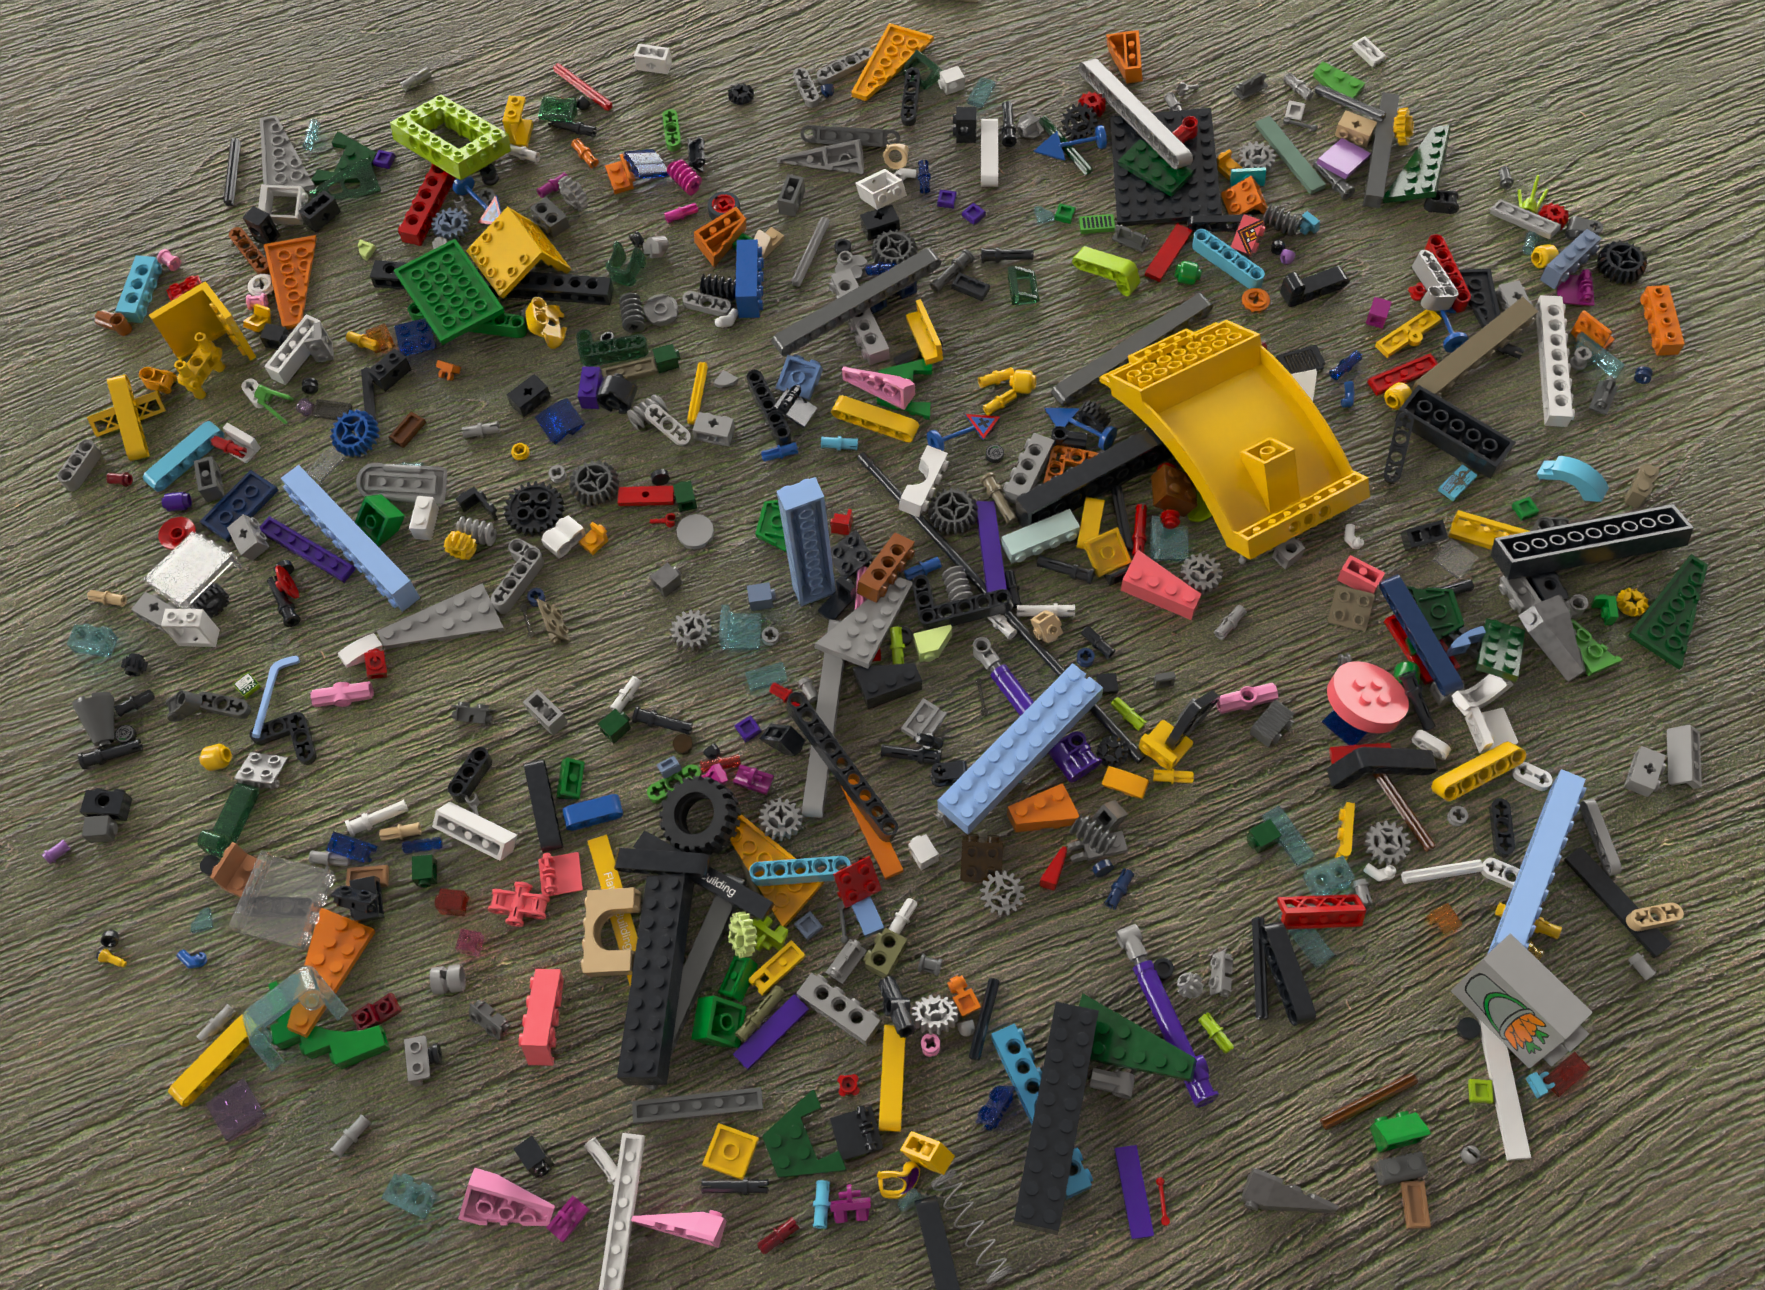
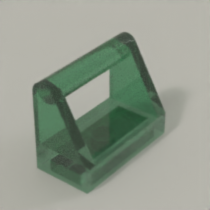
(917, 58)
(558, 108)
(1018, 297)

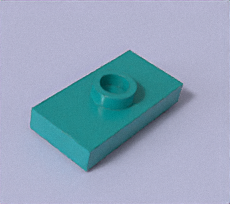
(1239, 175)

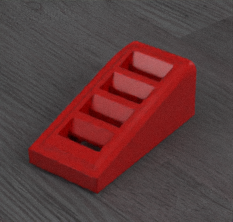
(1052, 874)

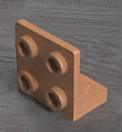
(233, 870)

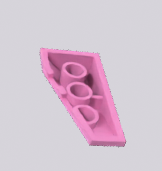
(887, 387)
(499, 1200)
(695, 1226)

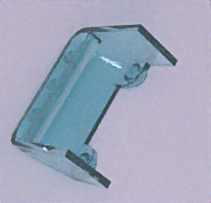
(302, 986)

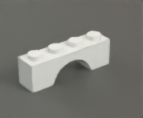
(915, 496)

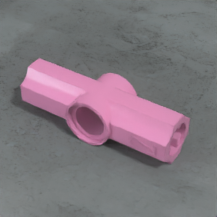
(342, 694)
(1258, 695)

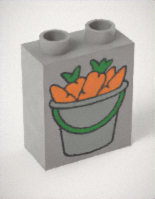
(1524, 1004)

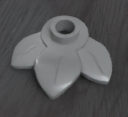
(853, 262)

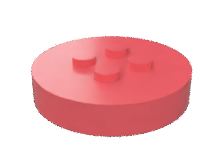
(1367, 697)

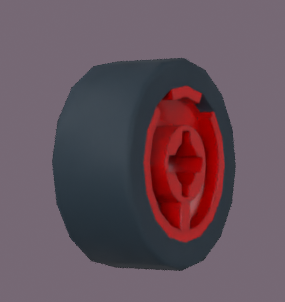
(722, 203)

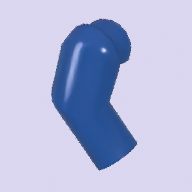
(1348, 401)
(192, 961)

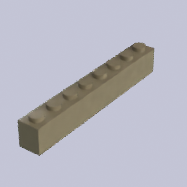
(1478, 347)

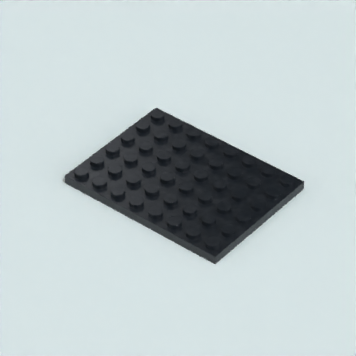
(1144, 204)

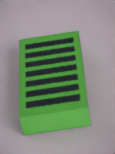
(1096, 224)

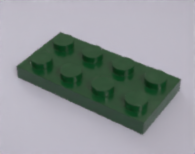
(1152, 168)
(1501, 650)

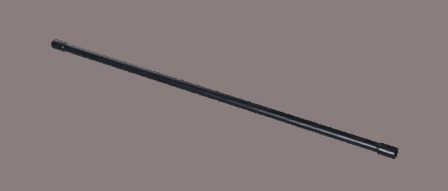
(1133, 750)

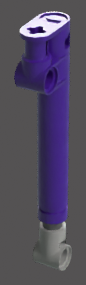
(1071, 759)
(1164, 1013)

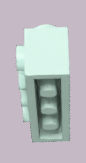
(1040, 536)

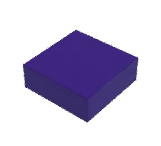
(384, 159)
(946, 199)
(973, 213)
(748, 728)

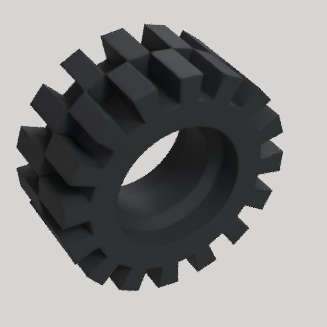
(1093, 416)
(212, 600)

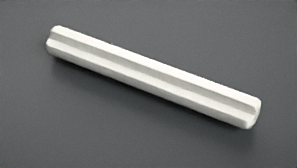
(1442, 871)

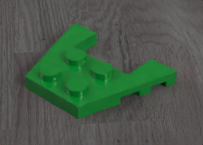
(907, 371)
(770, 525)

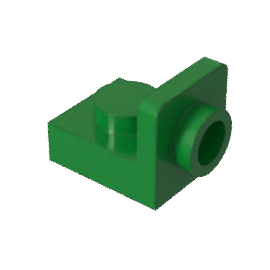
(1608, 607)

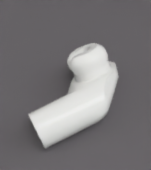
(903, 173)
(728, 320)
(1350, 539)
(1380, 874)

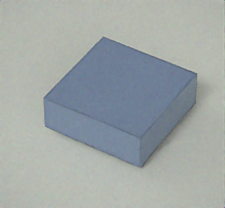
(669, 767)
(808, 926)

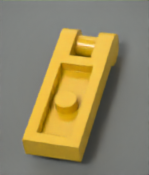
(1345, 833)
(777, 967)

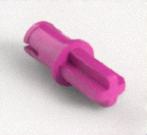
(679, 213)

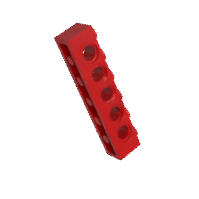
(425, 206)

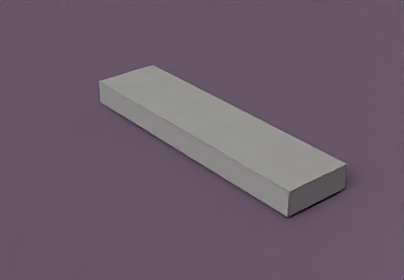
(1525, 219)

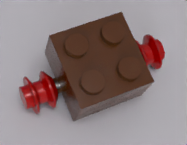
(1173, 493)

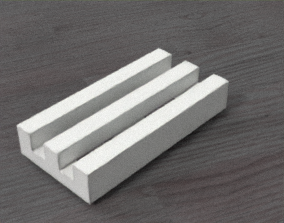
(1366, 51)

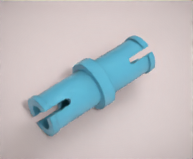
(839, 443)
(821, 1204)

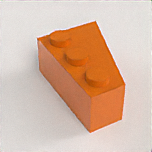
(1126, 54)
(719, 235)
(1044, 810)

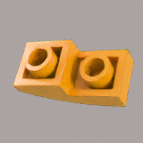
(1125, 782)

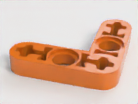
(1065, 459)

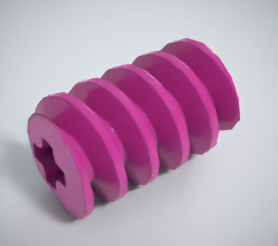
(684, 176)

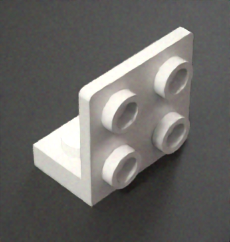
(1490, 728)

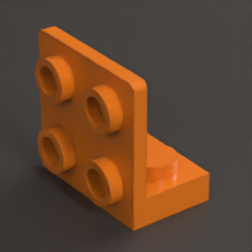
(1244, 197)
(1593, 329)

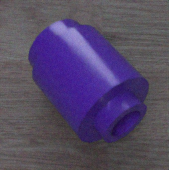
(176, 501)

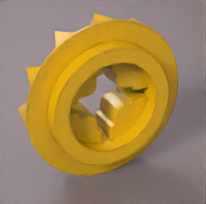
(1628, 607)

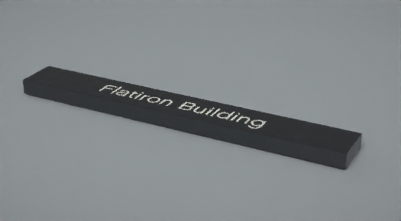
(717, 882)

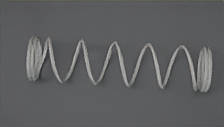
(994, 1276)

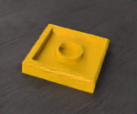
(1107, 552)
(730, 1151)

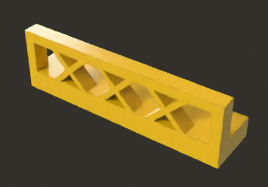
(925, 334)
(111, 412)
(1474, 533)

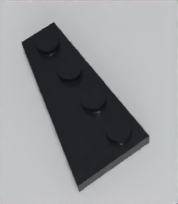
(1483, 294)

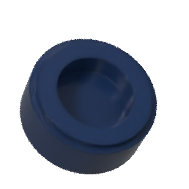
(1102, 868)

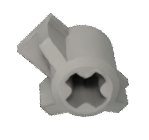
(1029, 126)
(656, 246)

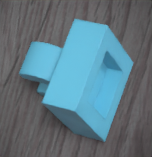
(1309, 223)
(1537, 1085)

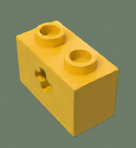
(927, 1153)

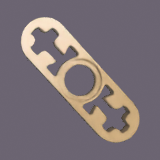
(1649, 922)

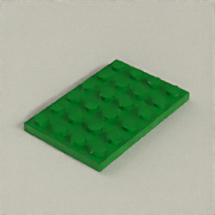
(449, 291)

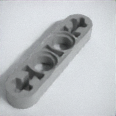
(828, 75)
(1600, 837)

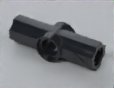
(896, 1007)

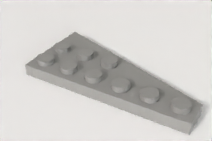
(279, 159)
(450, 619)
(863, 631)

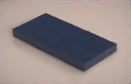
(244, 498)

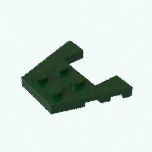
(353, 153)
(1439, 610)
(792, 1148)

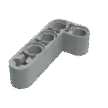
(1440, 289)
(505, 598)

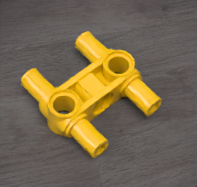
(199, 366)

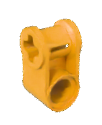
(157, 379)

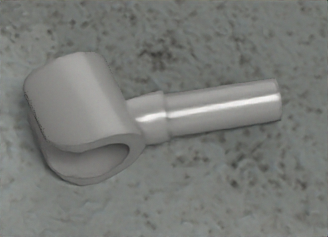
(1183, 87)
(461, 205)
(473, 804)

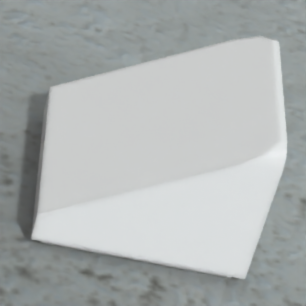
(1295, 110)

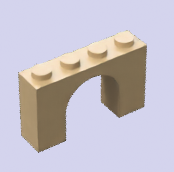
(600, 907)

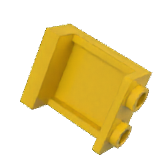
(517, 128)

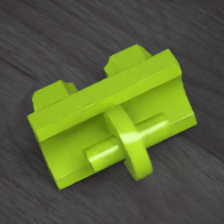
(768, 938)

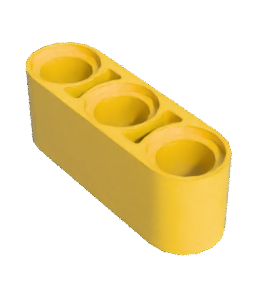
(1090, 520)

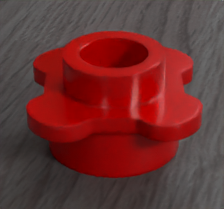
(1414, 291)
(844, 1080)

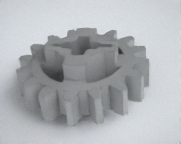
(1257, 156)
(573, 193)
(1206, 567)
(692, 636)
(788, 814)
(1383, 834)
(1000, 884)
(935, 1014)

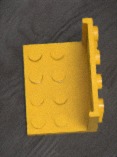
(511, 250)
(194, 313)

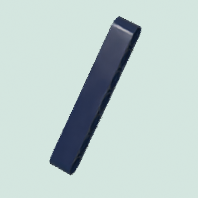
(1421, 635)

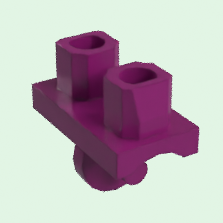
(753, 779)
(840, 1207)
(568, 1219)

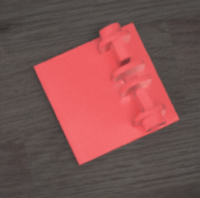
(560, 874)

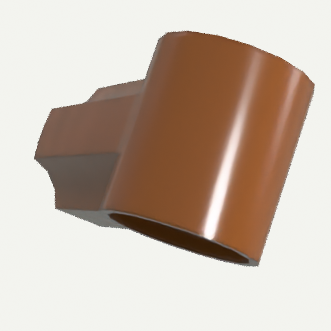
(113, 321)

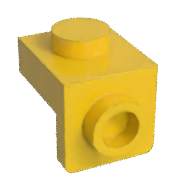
(258, 319)

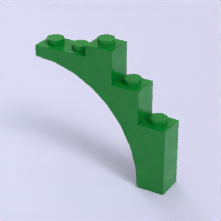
(343, 1047)

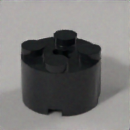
(616, 393)

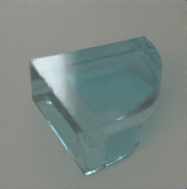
(1043, 215)
(202, 921)
(910, 1197)

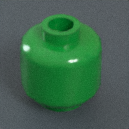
(1187, 272)
(1406, 666)

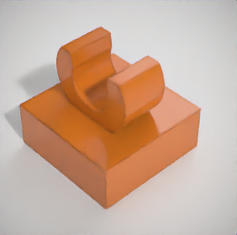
(447, 368)

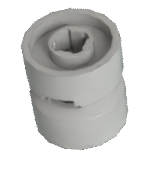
(447, 979)

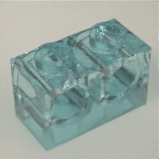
(88, 640)
(1326, 873)
(407, 1200)

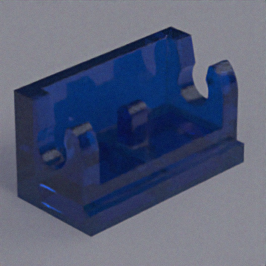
(350, 847)

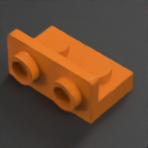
(619, 175)

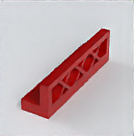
(1322, 915)

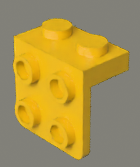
(1155, 747)

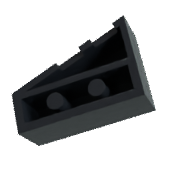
(886, 682)

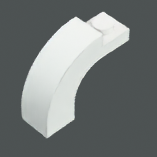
(1481, 693)

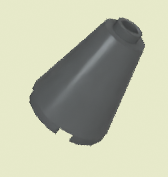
(97, 717)

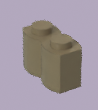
(1641, 485)

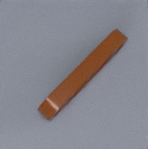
(248, 252)

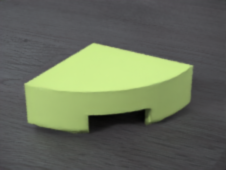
(366, 249)

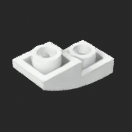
(354, 653)

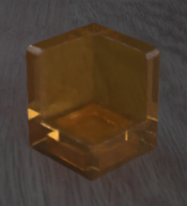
(381, 334)
(1445, 918)

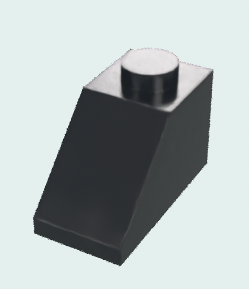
(783, 738)

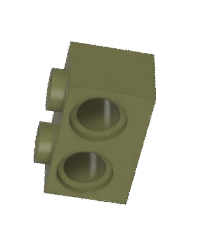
(890, 955)

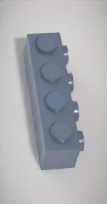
(1571, 259)

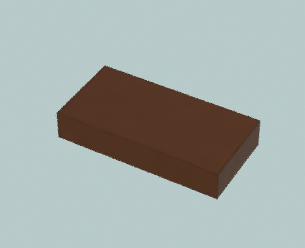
(407, 429)

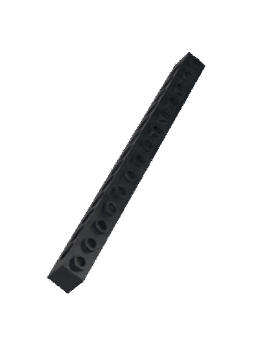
(534, 284)

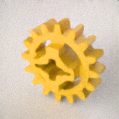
(1403, 126)

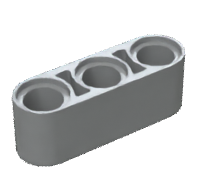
(79, 465)

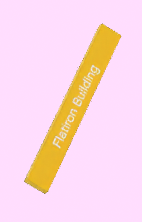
(610, 879)

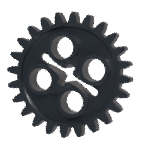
(534, 508)

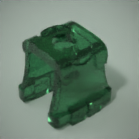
(617, 259)

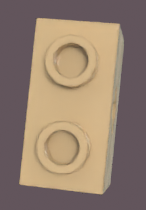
(1355, 128)

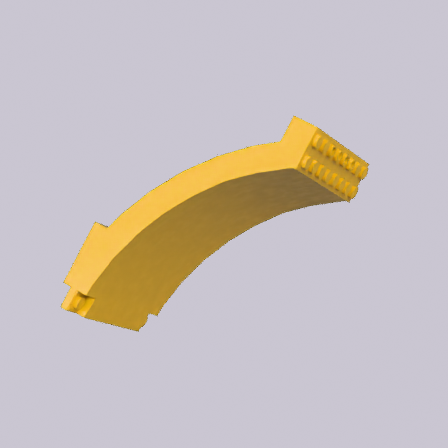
(1240, 434)

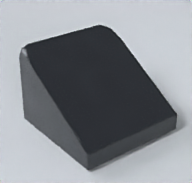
(1115, 576)

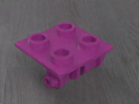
(1577, 289)

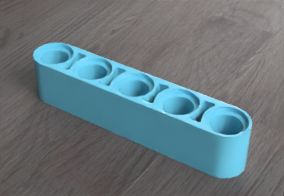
(1227, 259)
(182, 456)
(790, 867)

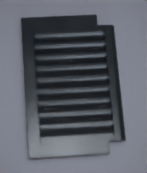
(1302, 360)

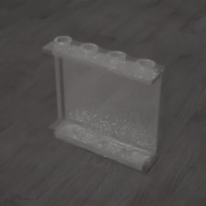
(190, 569)
(282, 901)

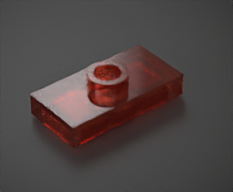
(1567, 1073)

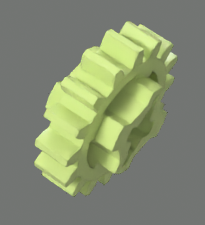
(742, 934)

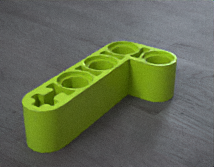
(1110, 267)

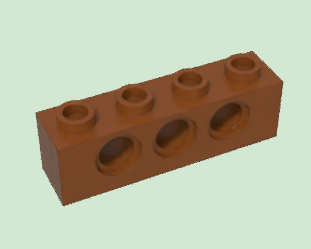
(885, 567)

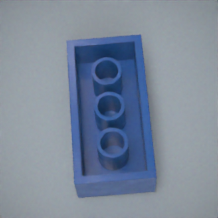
(749, 278)

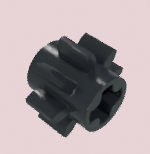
(134, 665)

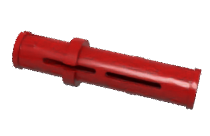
(1139, 537)

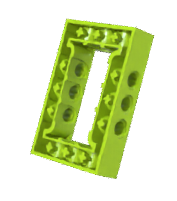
(486, 140)

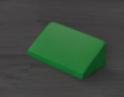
(570, 779)
(736, 979)

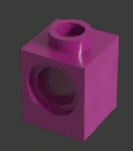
(1378, 312)

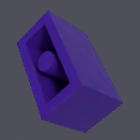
(589, 385)

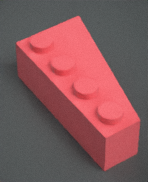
(1159, 587)
(541, 1017)

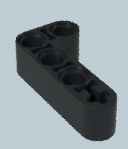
(1298, 290)

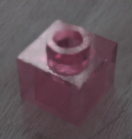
(474, 946)

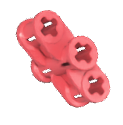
(519, 904)

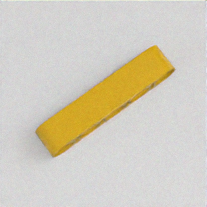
(128, 417)
(875, 418)
(1478, 771)
(210, 1064)
(892, 1080)

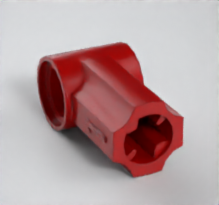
(1187, 130)

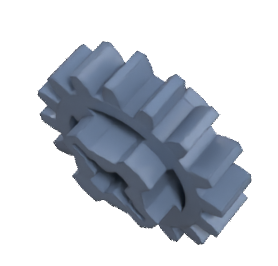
(450, 224)

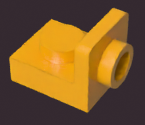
(1226, 163)
(594, 539)

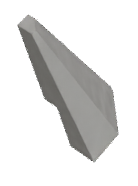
(841, 157)

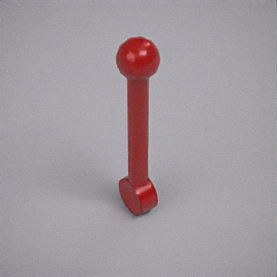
(1164, 1220)

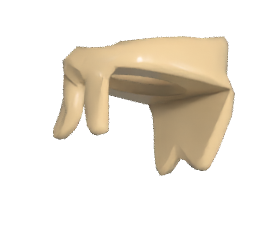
(904, 151)

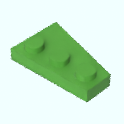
(1338, 80)
(1594, 655)

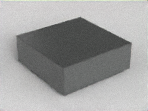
(1164, 680)

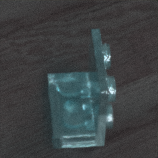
(1168, 543)
(739, 629)

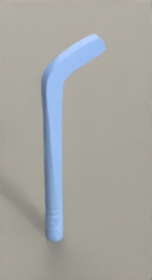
(268, 691)

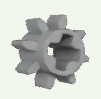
(1190, 985)

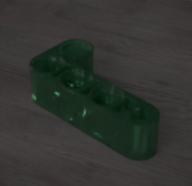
(609, 350)
(230, 821)

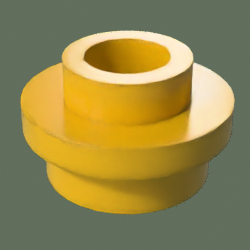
(520, 447)

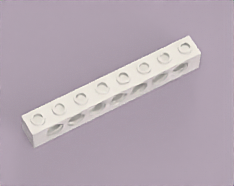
(1554, 361)

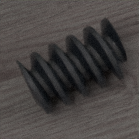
(718, 287)

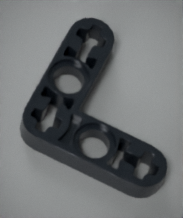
(1194, 711)
(290, 728)

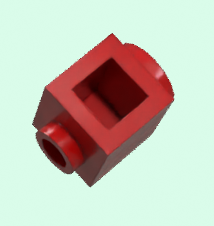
(375, 664)

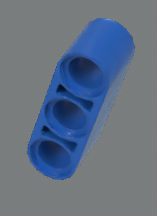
(592, 812)

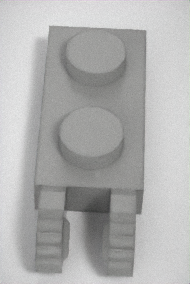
(1090, 854)

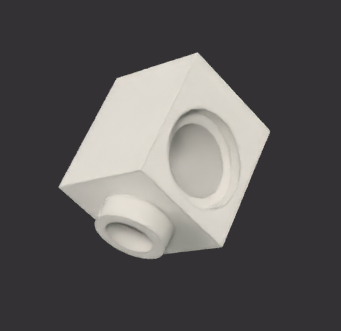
(951, 80)
(923, 851)

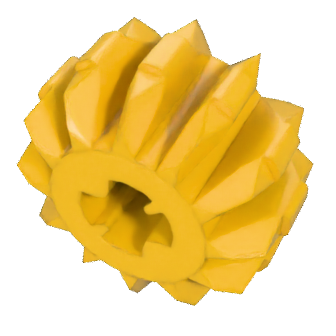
(460, 545)

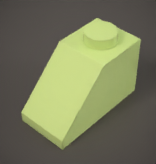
(932, 642)

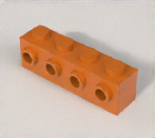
(1662, 320)

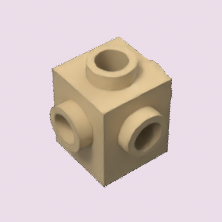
(1046, 626)

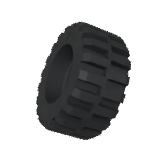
(677, 808)

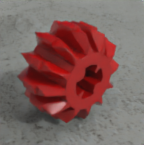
(1095, 101)
(1555, 213)

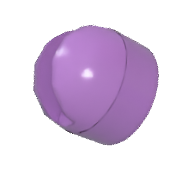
(1287, 256)

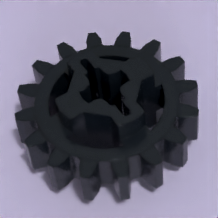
(1073, 118)

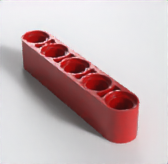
(1439, 248)

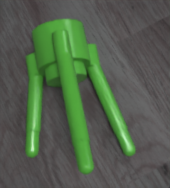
(266, 394)

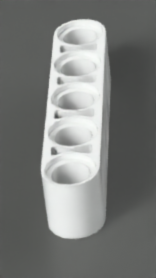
(989, 152)

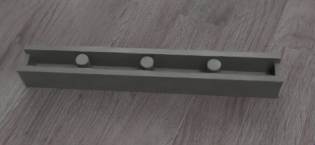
(1380, 152)

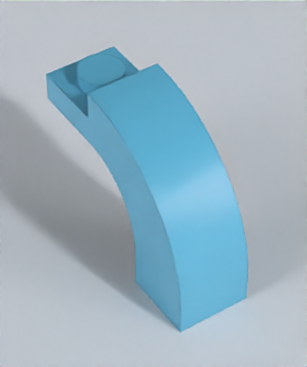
(1577, 473)

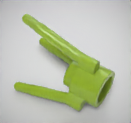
(1530, 203)

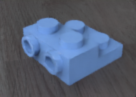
(800, 372)

